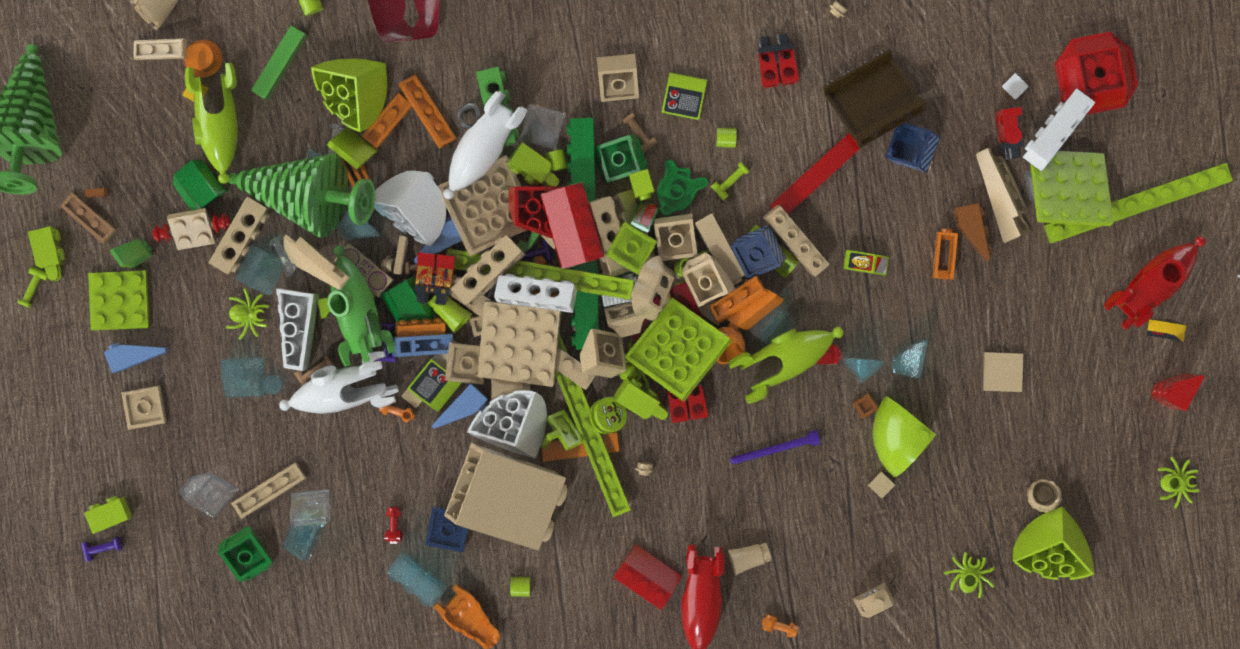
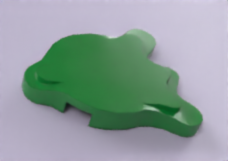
(677, 189)

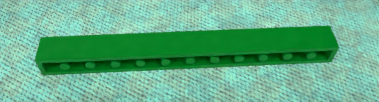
(583, 170)

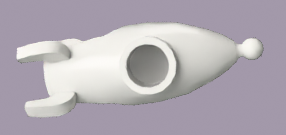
(482, 144)
(331, 392)

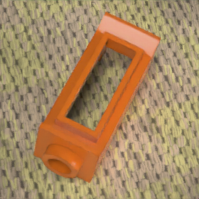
(945, 234)

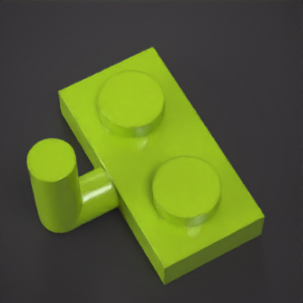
(563, 430)

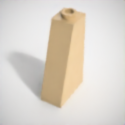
(719, 247)

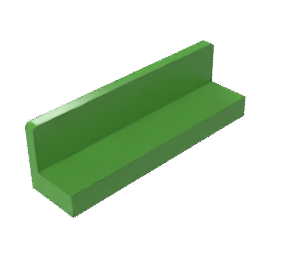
(279, 63)

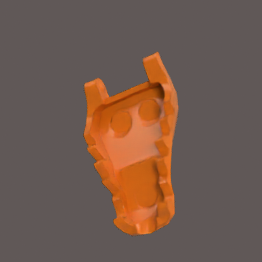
(466, 616)

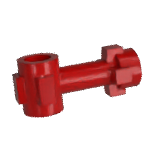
(393, 535)

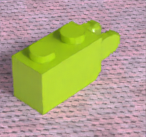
(532, 166)
(47, 251)
(640, 400)

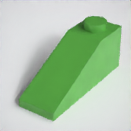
(132, 253)

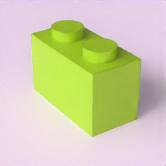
(641, 185)
(108, 514)

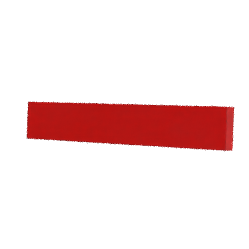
(816, 174)

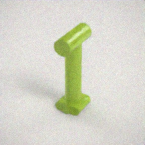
(720, 189)
(38, 274)

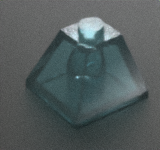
(357, 232)
(910, 360)
(243, 377)

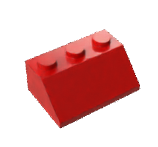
(1177, 391)
(647, 576)

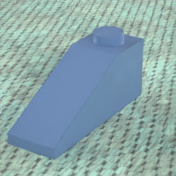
(448, 237)
(421, 345)
(125, 356)
(465, 405)

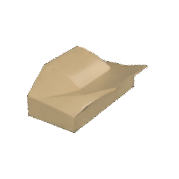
(623, 319)

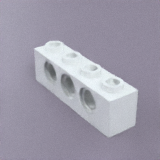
(563, 302)

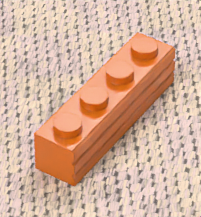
(420, 327)

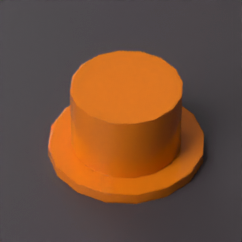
(204, 58)

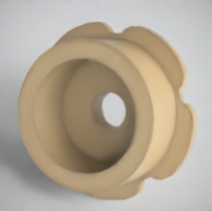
(837, 9)
(388, 265)
(644, 468)

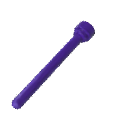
(811, 439)

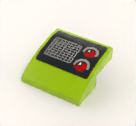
(684, 96)
(432, 387)

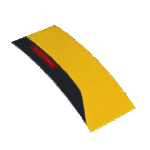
(1166, 330)

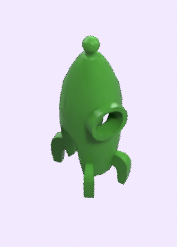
(356, 313)

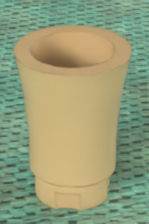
(503, 387)
(748, 557)

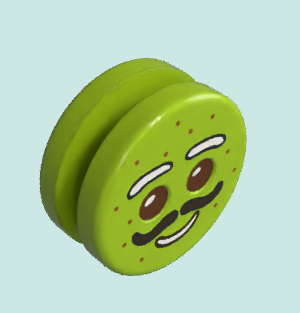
(607, 415)

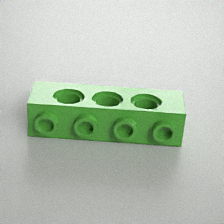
(495, 76)

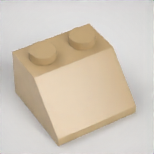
(618, 77)
(675, 237)
(603, 354)

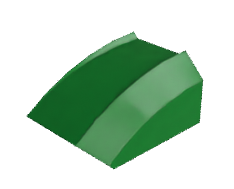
(620, 158)
(198, 185)
(403, 302)
(244, 554)

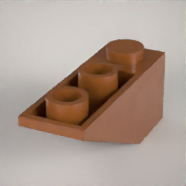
(971, 226)

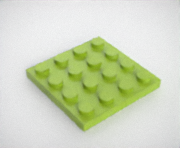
(1073, 190)
(678, 349)

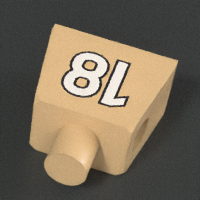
(874, 601)

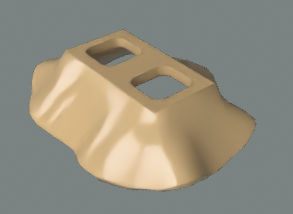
(648, 285)

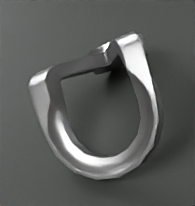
(460, 119)

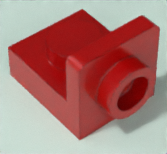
(831, 356)

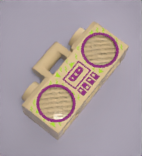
(375, 276)

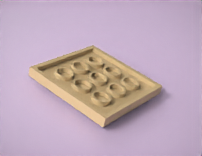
(483, 208)
(519, 343)

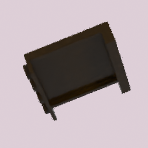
(873, 99)

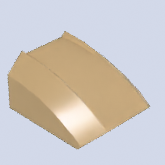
(706, 279)

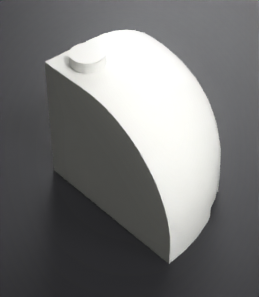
(413, 204)
(513, 422)

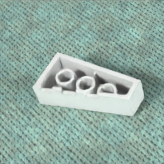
(1058, 129)
(297, 326)

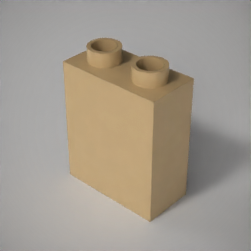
(506, 497)

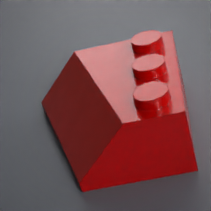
(528, 210)

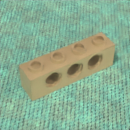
(612, 225)
(796, 241)
(219, 258)
(470, 296)

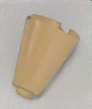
(154, 10)

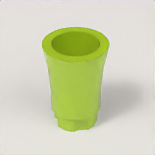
(451, 313)

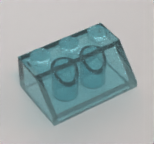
(416, 580)

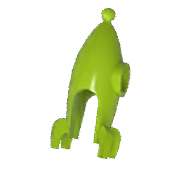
(218, 131)
(797, 352)

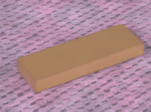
(88, 217)

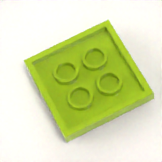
(119, 300)

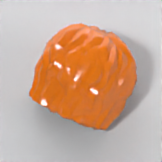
(735, 348)

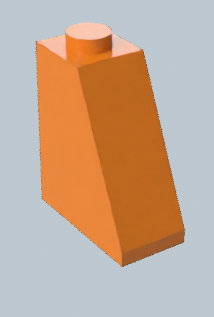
(755, 311)

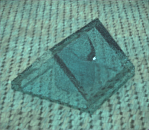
(260, 270)
(772, 325)
(862, 368)
(302, 540)

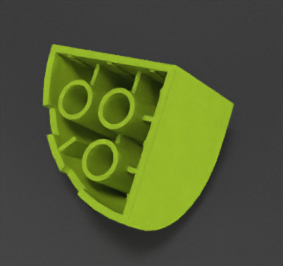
(352, 90)
(898, 436)
(1054, 547)

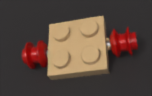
(191, 228)

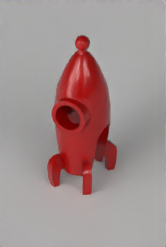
(1155, 283)
(702, 597)

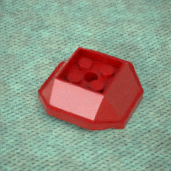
(1077, 68)

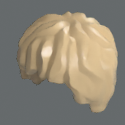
(1044, 495)

